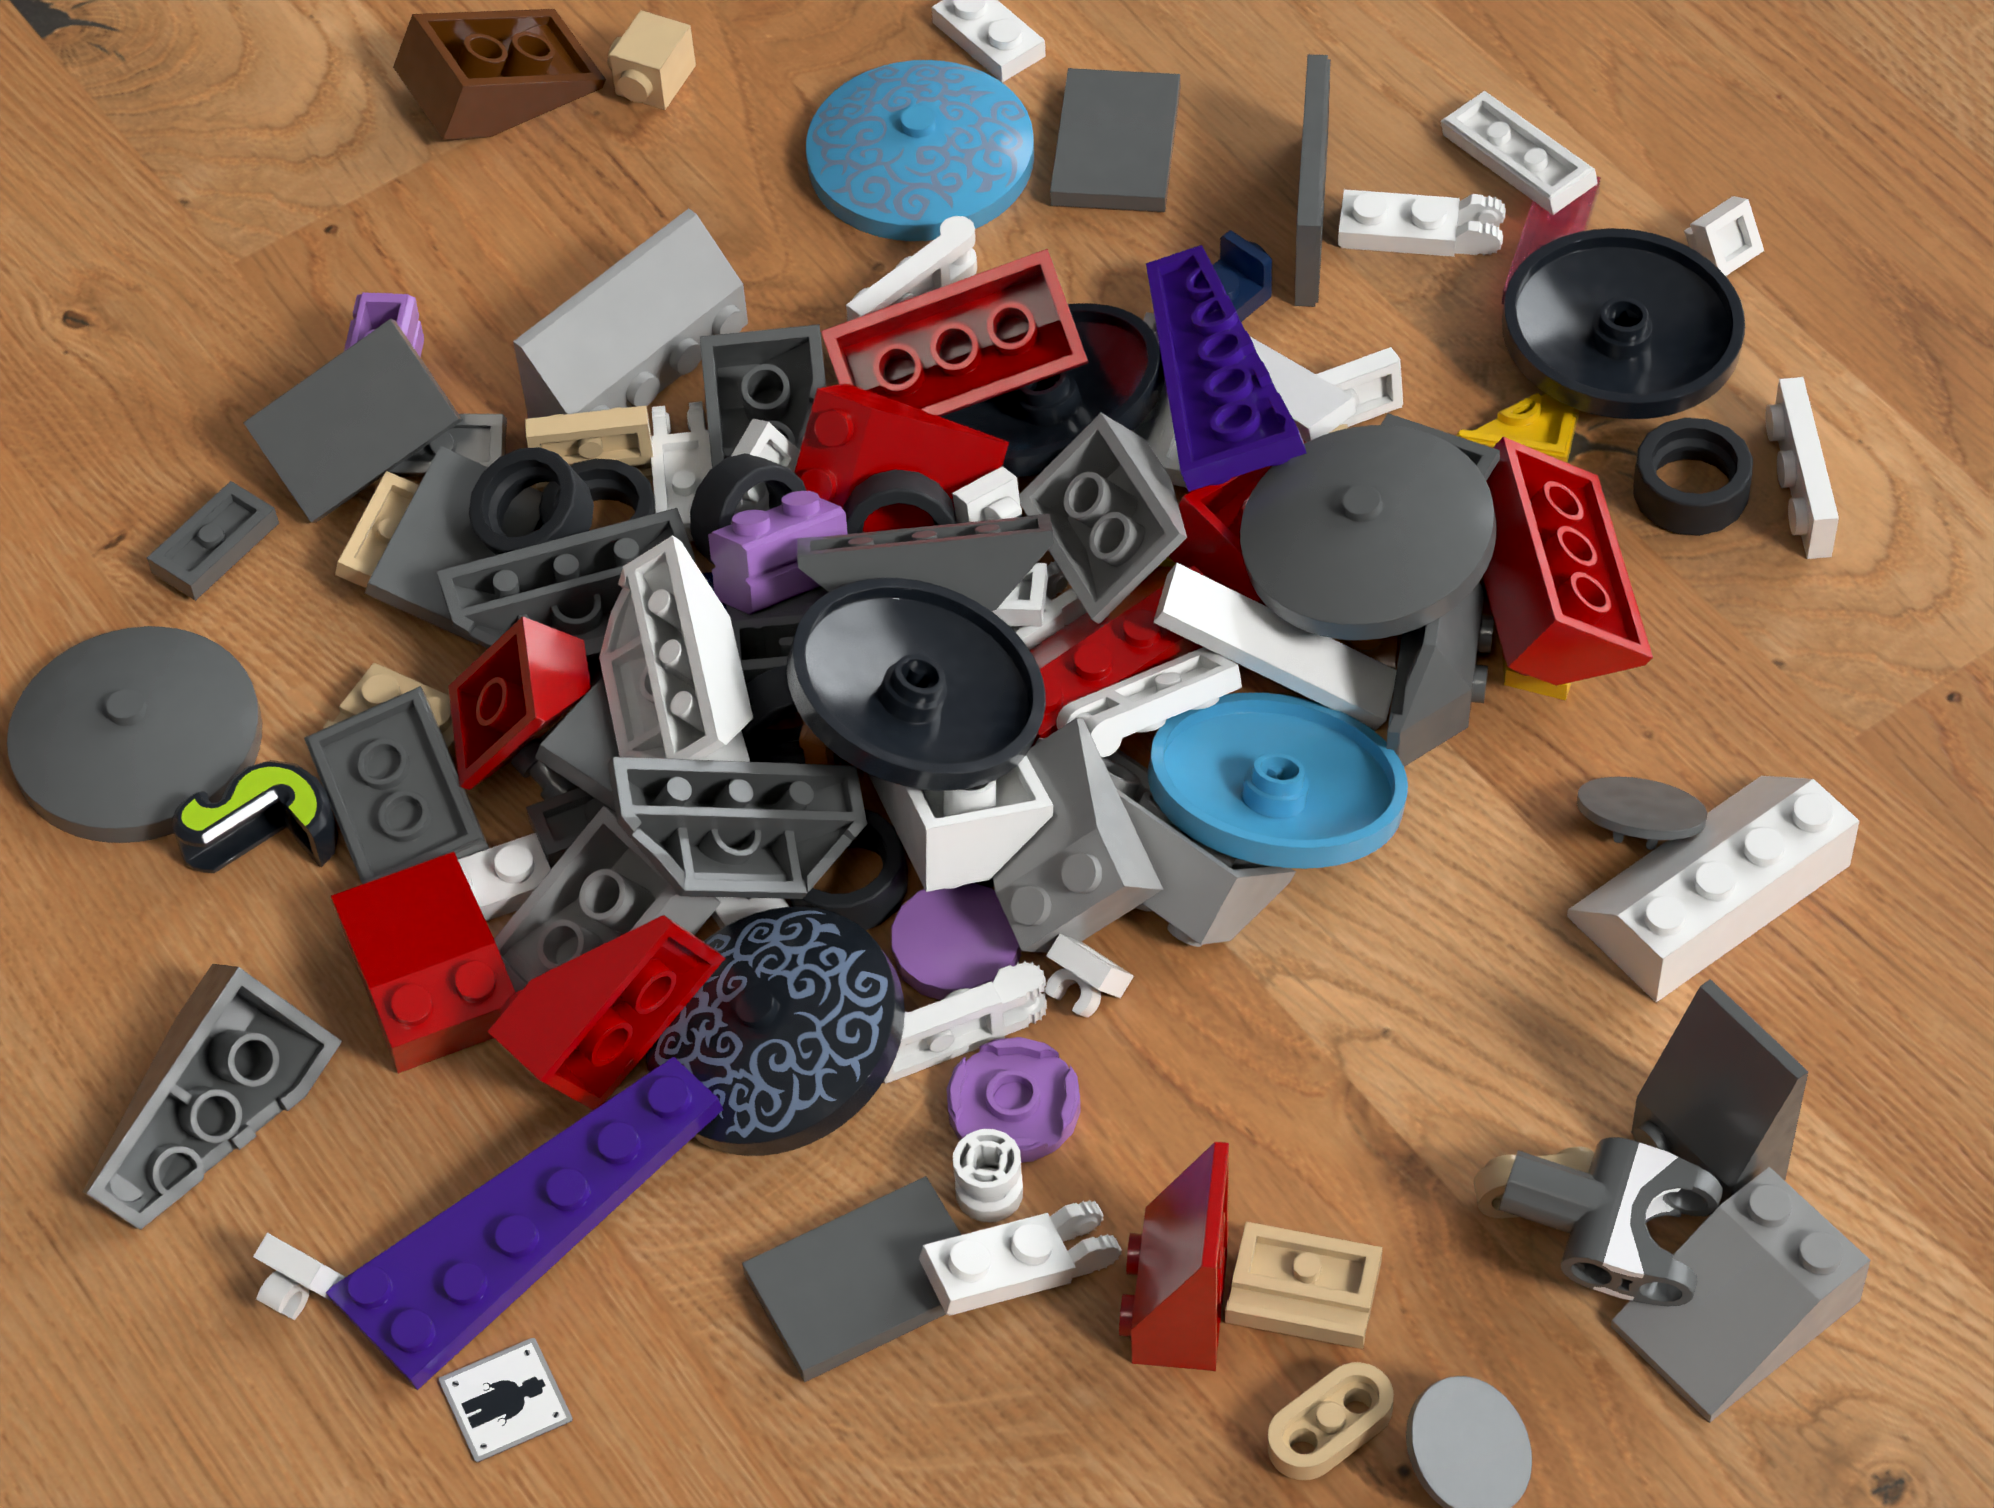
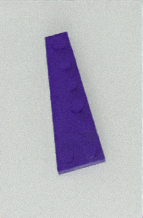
(1216, 385)
(482, 1253)

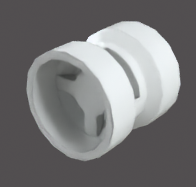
(980, 1189)

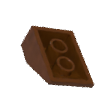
(492, 69)

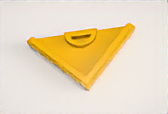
(1533, 422)

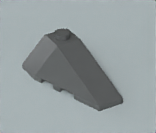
(763, 378)
(215, 1081)

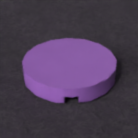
(952, 940)
(1018, 1091)

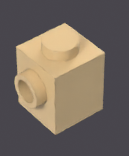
(652, 59)

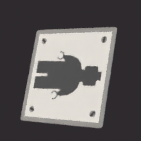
(505, 1399)

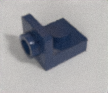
(1244, 273)

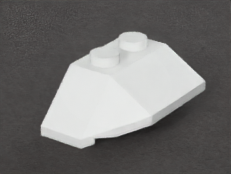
(671, 661)

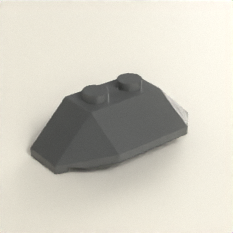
(970, 558)
(555, 583)
(1439, 678)
(738, 822)

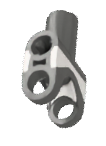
(1609, 1215)

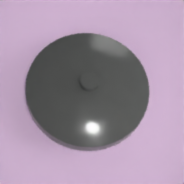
(1368, 532)
(131, 731)

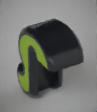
(252, 810)

